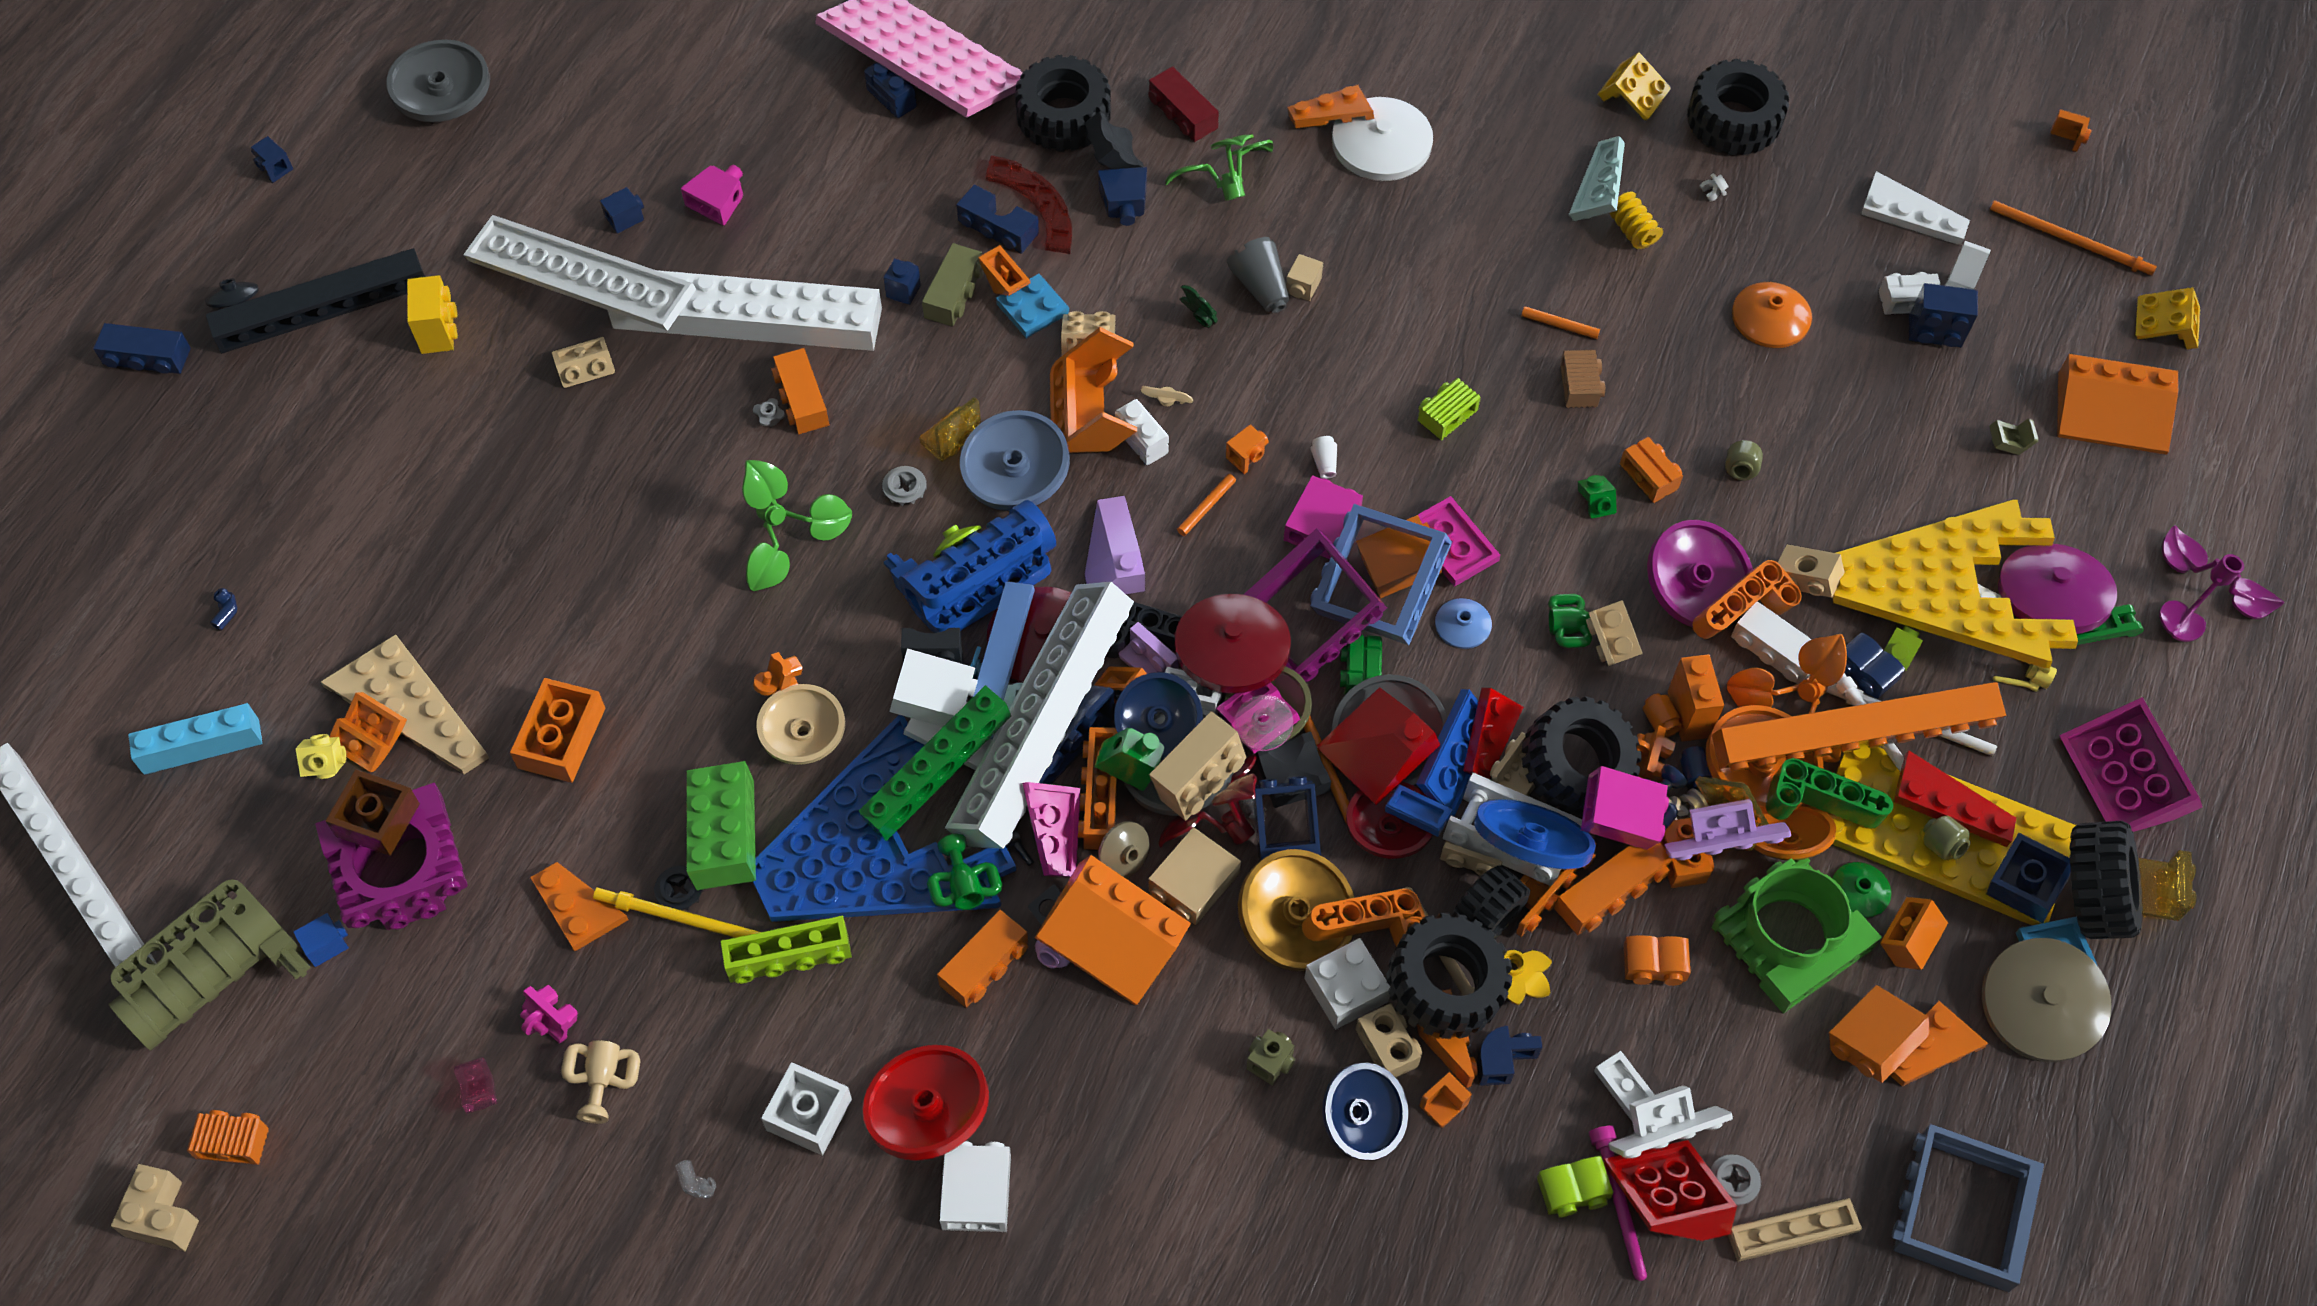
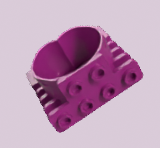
(414, 899)

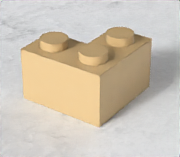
(148, 1210)

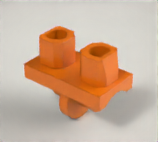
(779, 675)
(1651, 747)

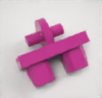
(543, 1017)

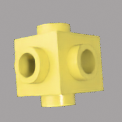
(320, 756)

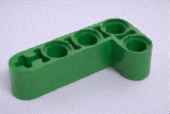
(1837, 795)

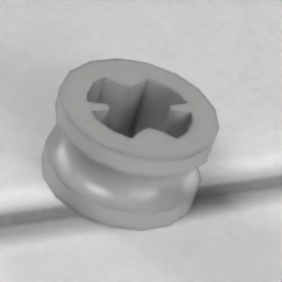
(1693, 800)

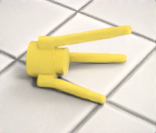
(2038, 678)

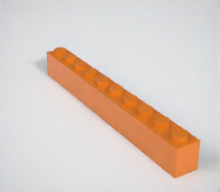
(1858, 725)

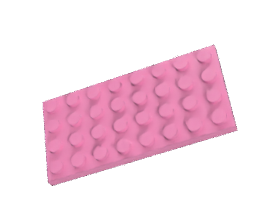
(923, 52)

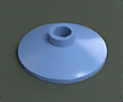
(1459, 632)

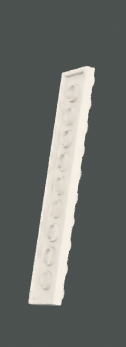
(580, 272)

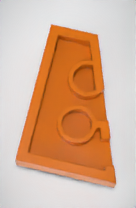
(1336, 105)
(1947, 1043)

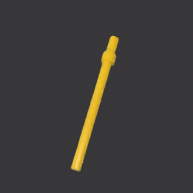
(626, 901)

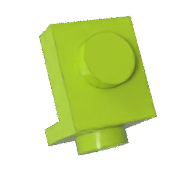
(1904, 645)

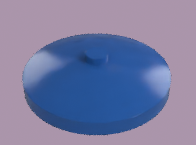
(1534, 834)

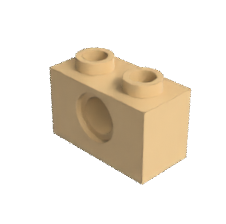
(1812, 569)

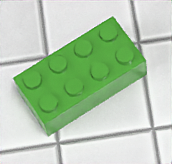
(720, 826)

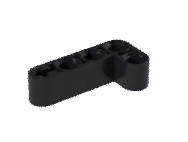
(1164, 622)

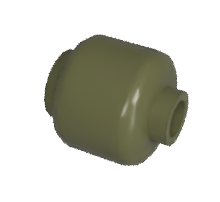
(1743, 460)
(1946, 837)

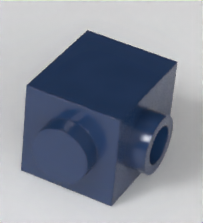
(622, 209)
(902, 281)

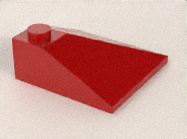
(1379, 745)
(1675, 1192)

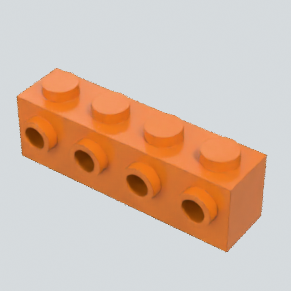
(1100, 794)
(1611, 885)

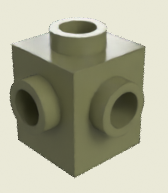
(1271, 1056)

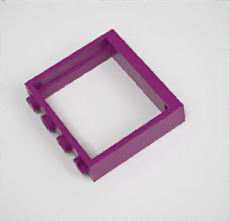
(1289, 568)

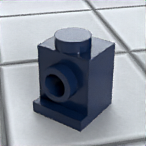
(271, 159)

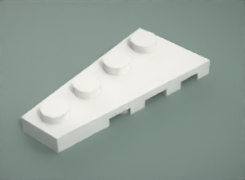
(1910, 210)

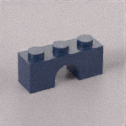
(1012, 230)

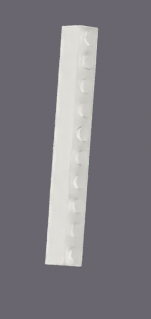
(68, 860)

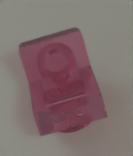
(476, 1085)

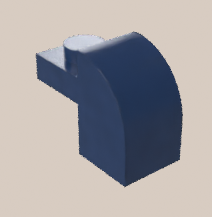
(1499, 1051)

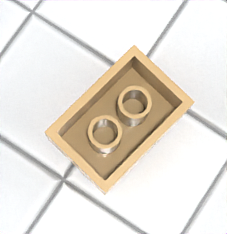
(1198, 766)

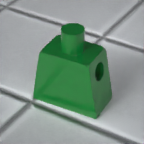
(1130, 757)

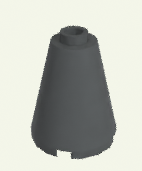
(1261, 273)

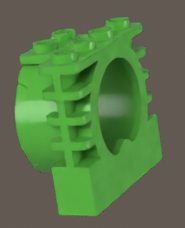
(1785, 974)

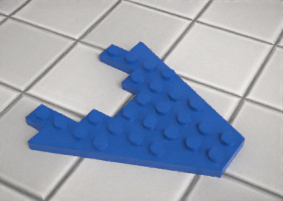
(839, 866)

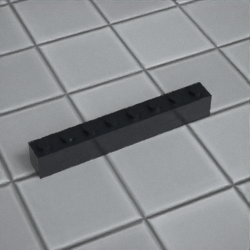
(313, 301)

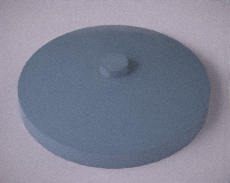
(1014, 459)

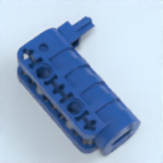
(976, 569)

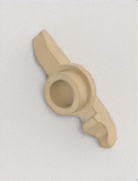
(1166, 395)

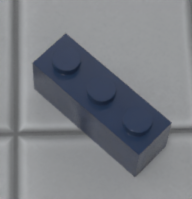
(142, 348)

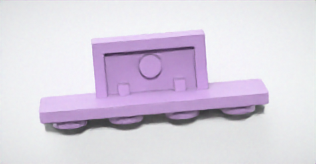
(1723, 828)

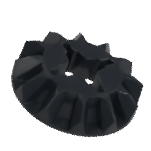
(665, 894)

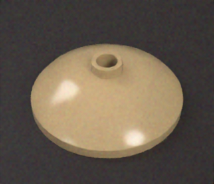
(798, 710)

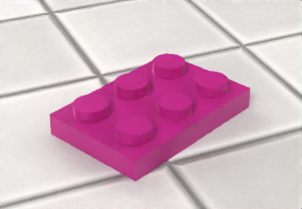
(1469, 547)

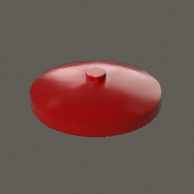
(925, 1102)

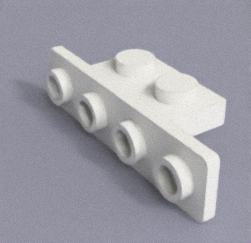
(1665, 1119)

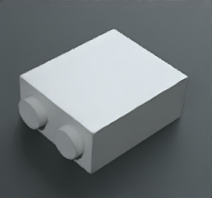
(932, 688)
(976, 1188)

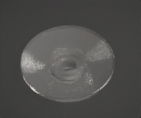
(1268, 734)

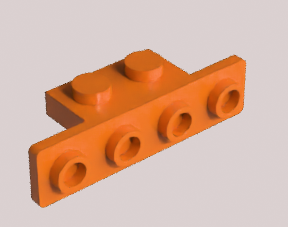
(1544, 896)

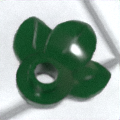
(1202, 309)

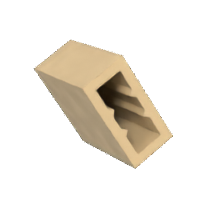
(1194, 876)

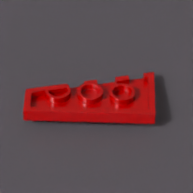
(1938, 794)

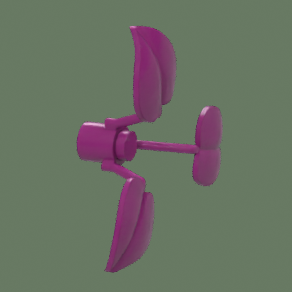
(2185, 554)

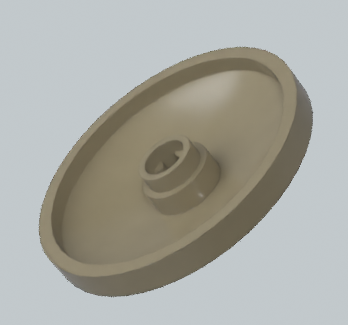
(2046, 1000)

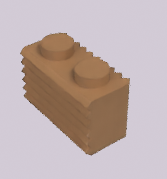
(1581, 378)

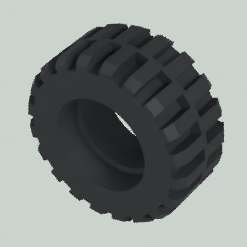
(1060, 79)
(1743, 84)
(1592, 722)
(2106, 880)
(1464, 943)

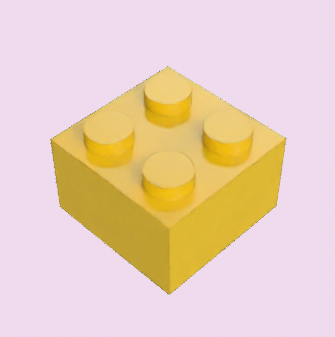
(431, 314)

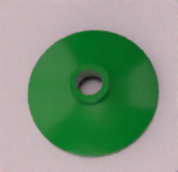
(1868, 901)

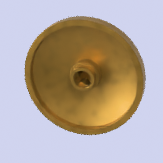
(1280, 897)

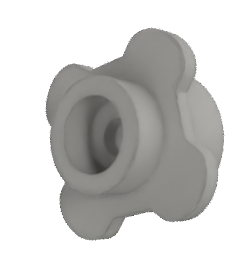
(772, 417)

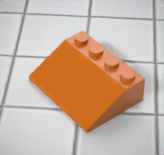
(2116, 403)
(1112, 929)

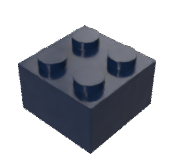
(1943, 315)
(2030, 878)

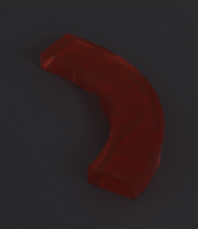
(1041, 194)

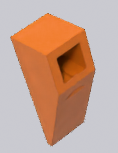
(1452, 1053)

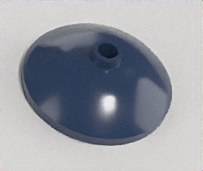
(1154, 695)
(1379, 1108)

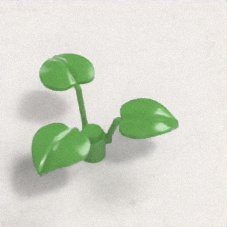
(1231, 181)
(760, 489)

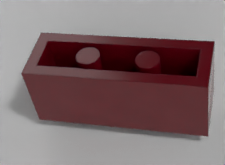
(1183, 104)

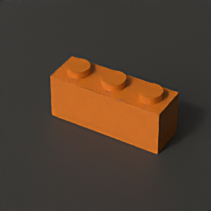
(799, 391)
(983, 959)

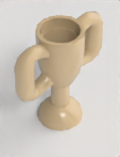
(599, 1072)

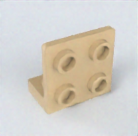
(1078, 326)

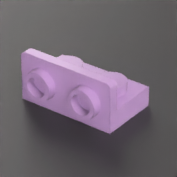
(1147, 651)

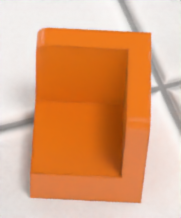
(1445, 1100)

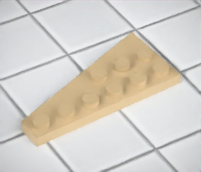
(399, 683)

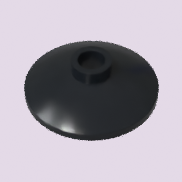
(231, 293)

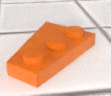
(573, 906)

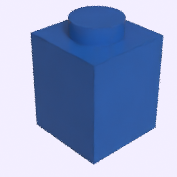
(322, 939)

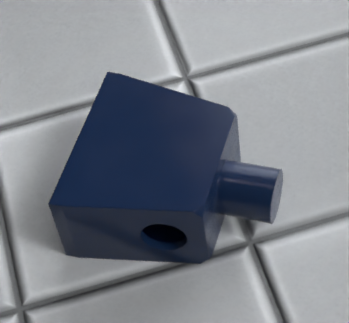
(1123, 193)

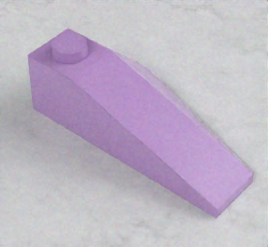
(1114, 548)

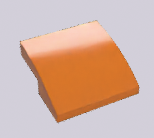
(368, 731)

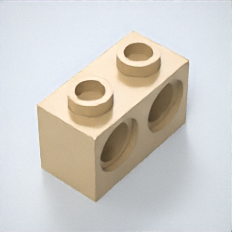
(1382, 1044)

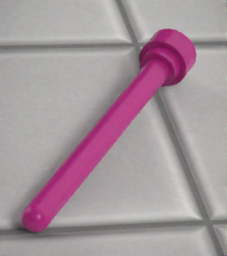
(1601, 1138)

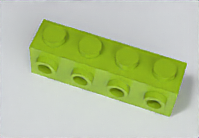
(786, 950)

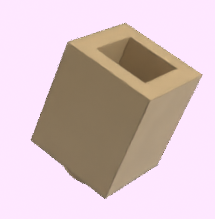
(1304, 277)

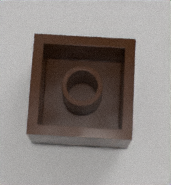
(372, 812)

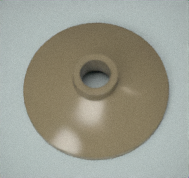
(1124, 848)

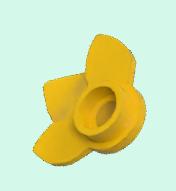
(1529, 976)

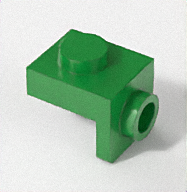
(1599, 494)

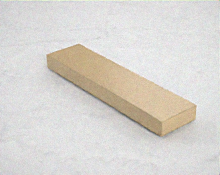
(1794, 1229)

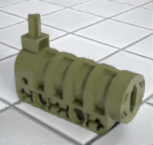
(200, 963)

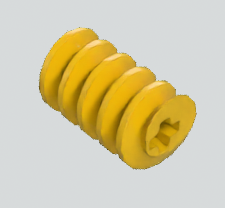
(1635, 221)

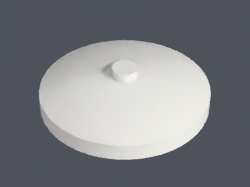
(1386, 146)

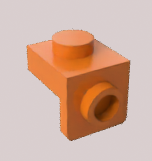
(2071, 127)

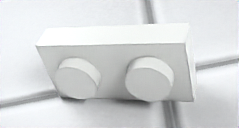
(1622, 1081)

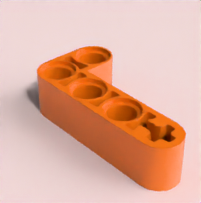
(1764, 583)
(1362, 918)

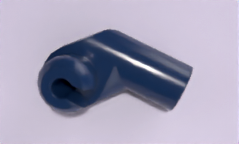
(227, 608)

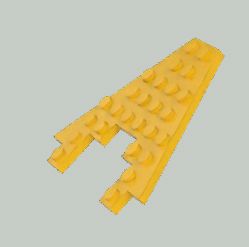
(1932, 585)

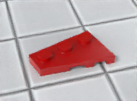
(1491, 730)

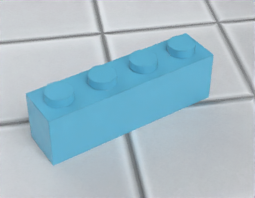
(195, 738)

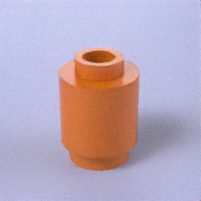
(1662, 712)

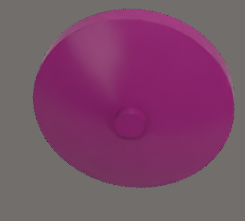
(1694, 567)
(2058, 585)

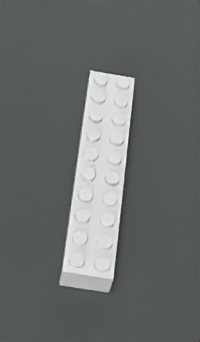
(773, 312)
(1040, 714)

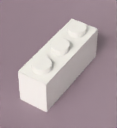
(1772, 640)

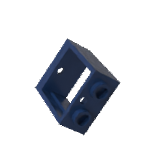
(1295, 784)

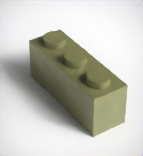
(952, 285)

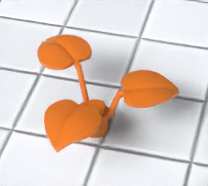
(1820, 657)

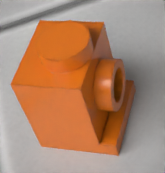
(1246, 448)

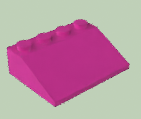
(2131, 768)

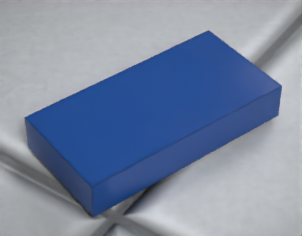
(1418, 810)

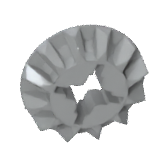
(911, 477)
(1744, 1171)

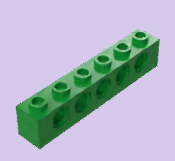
(935, 763)

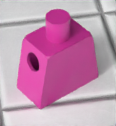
(714, 193)

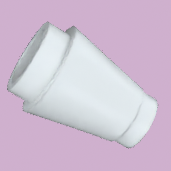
(1325, 456)

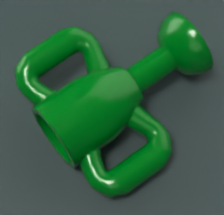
(1569, 620)
(963, 880)

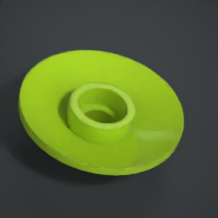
(954, 537)

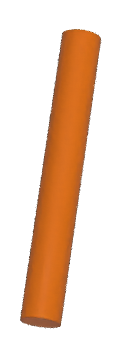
(1560, 322)
(1206, 505)

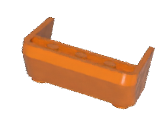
(1079, 393)

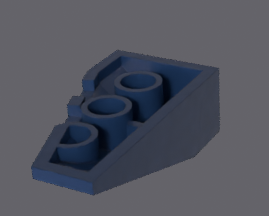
(1094, 711)

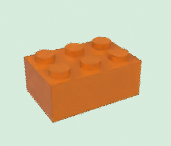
(558, 730)

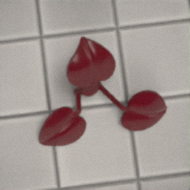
(1234, 820)

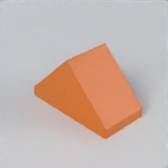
(1002, 272)

